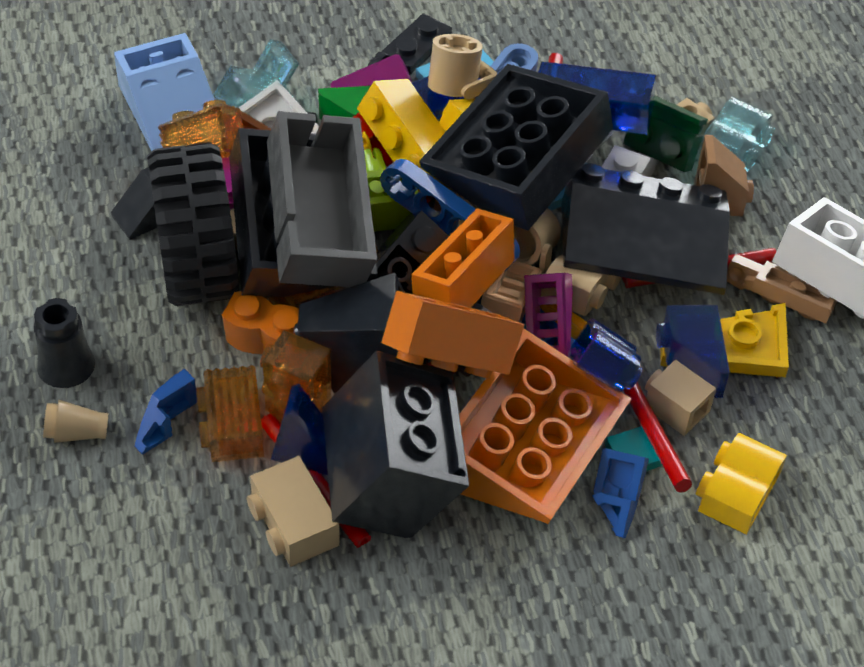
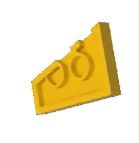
(755, 342)

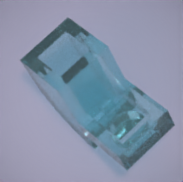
(244, 83)

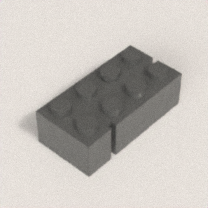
(320, 201)

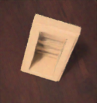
(508, 295)

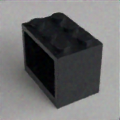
(394, 446)

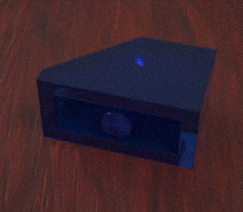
(696, 340)

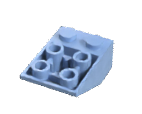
(161, 81)

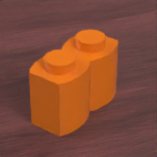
(254, 322)

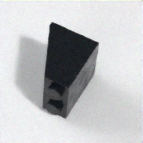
(350, 324)

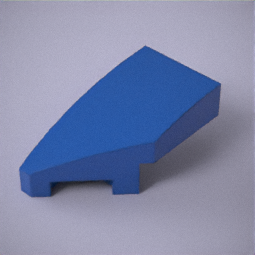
(165, 403)
(619, 487)

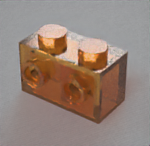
(294, 362)

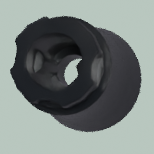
(61, 345)

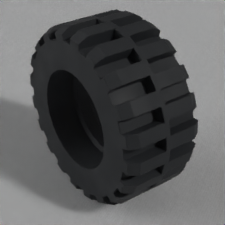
(193, 223)

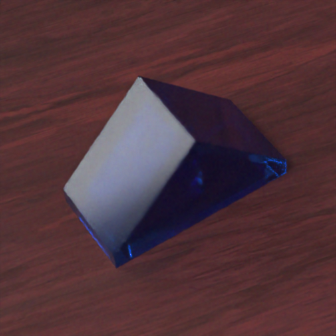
(301, 432)

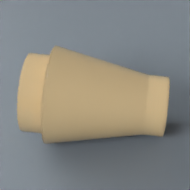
(73, 423)

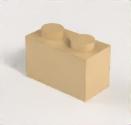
(293, 511)

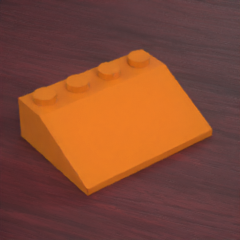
(535, 430)

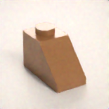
(727, 172)

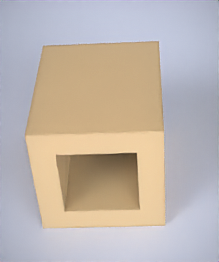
(679, 396)

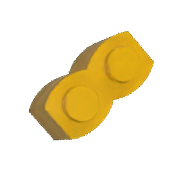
(740, 482)

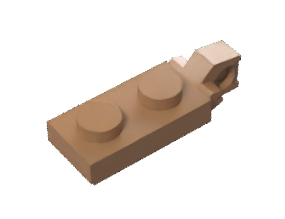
(780, 287)

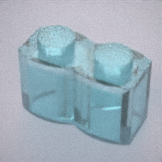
(741, 130)

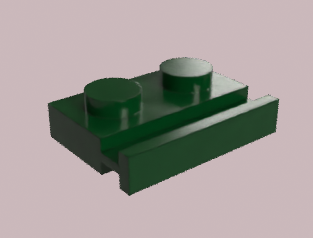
(671, 135)

